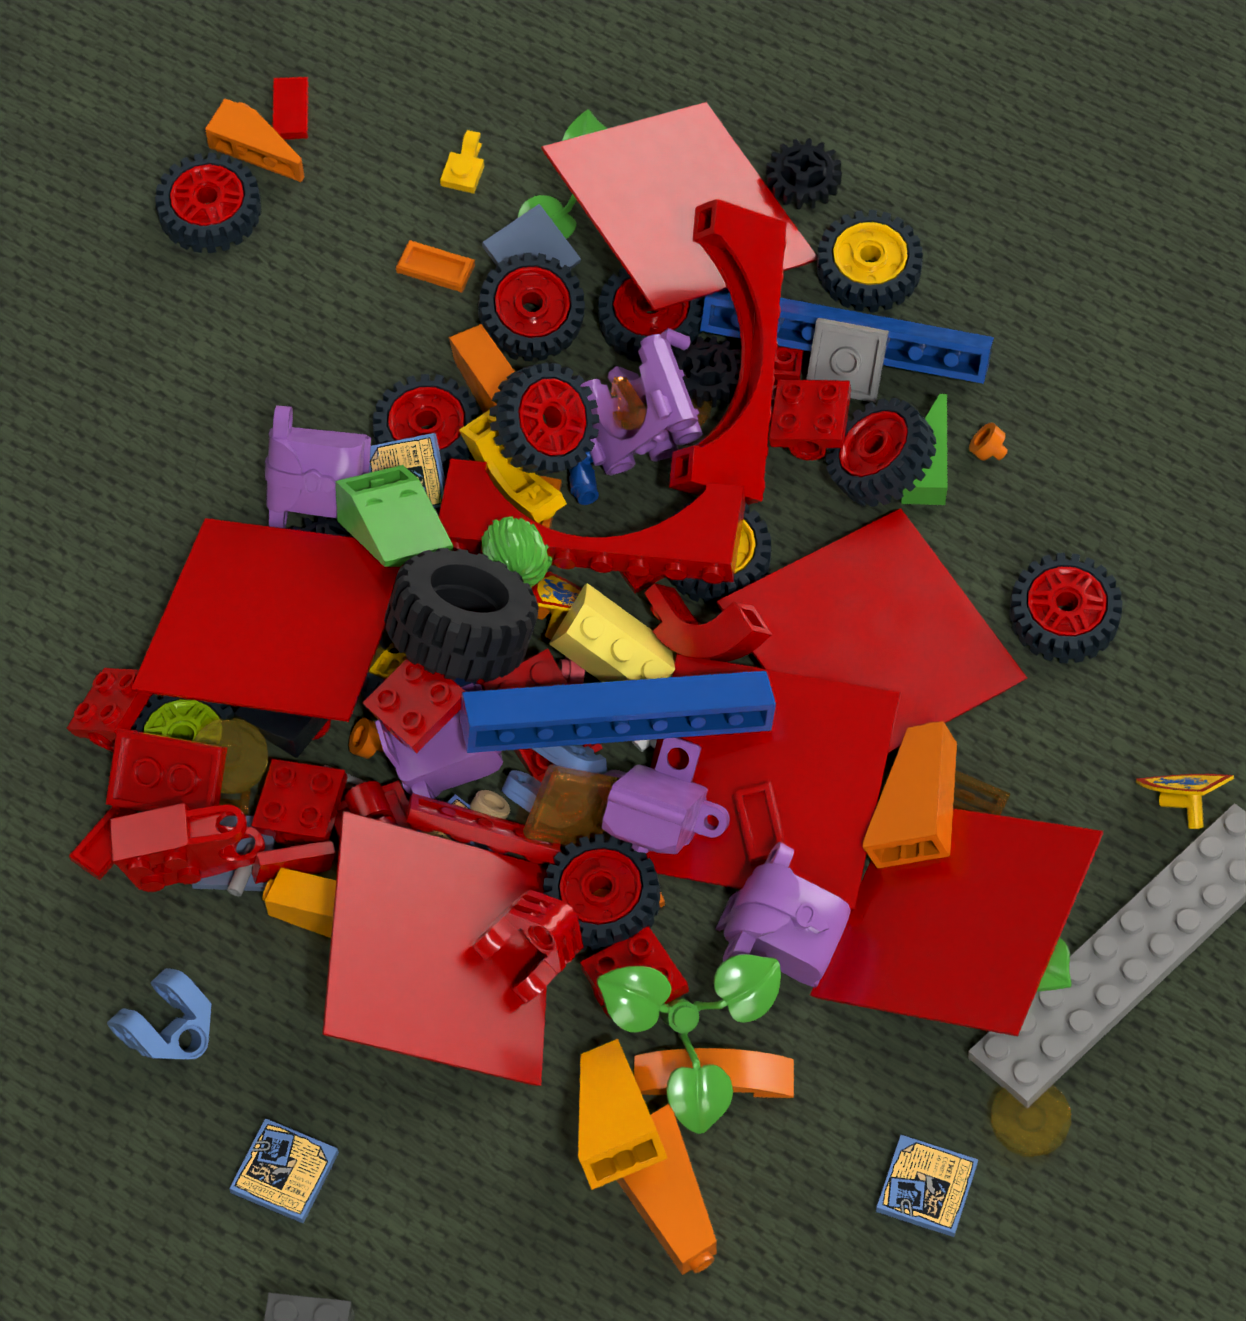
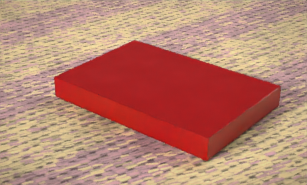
(164, 772)

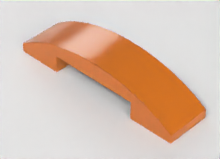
(748, 1070)

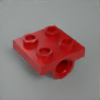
(810, 416)
(415, 704)
(108, 707)
(299, 802)
(376, 802)
(638, 950)

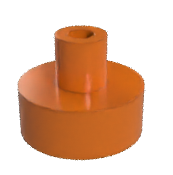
(988, 443)
(365, 739)

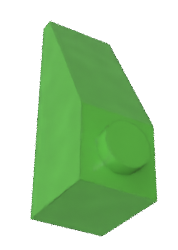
(933, 487)

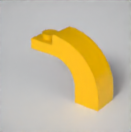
(523, 490)

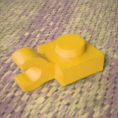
(464, 169)

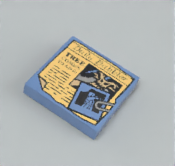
(419, 456)
(284, 1170)
(927, 1185)

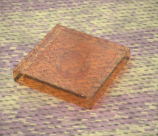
(569, 806)

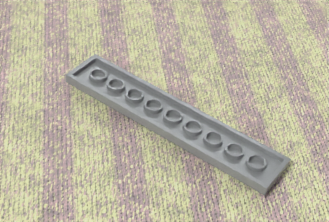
(1123, 961)

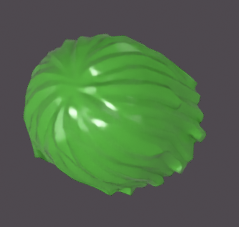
(518, 547)

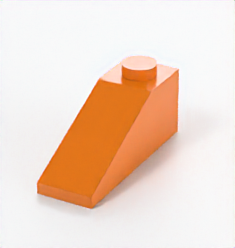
(248, 137)

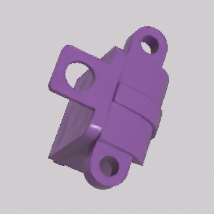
(305, 466)
(441, 761)
(661, 805)
(785, 919)

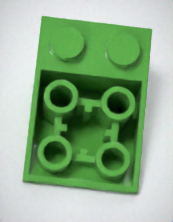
(390, 515)

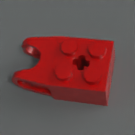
(180, 845)

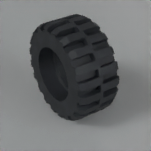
(461, 615)

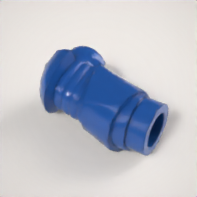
(583, 481)

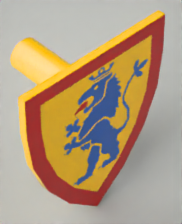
(558, 596)
(1185, 792)

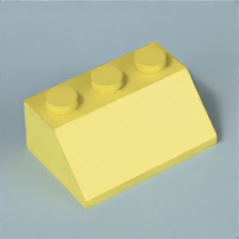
(611, 641)

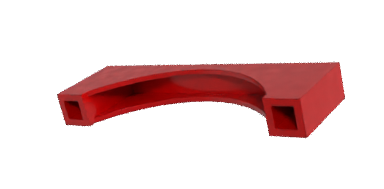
(750, 259)
(692, 544)

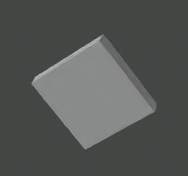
(849, 354)

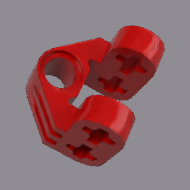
(548, 925)

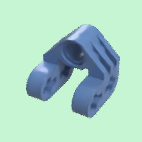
(524, 788)
(182, 994)

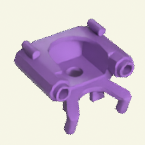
(669, 414)

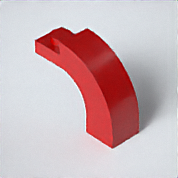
(725, 638)

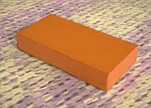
(435, 266)

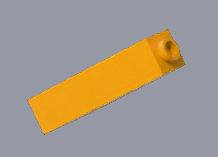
(301, 900)
(613, 1119)

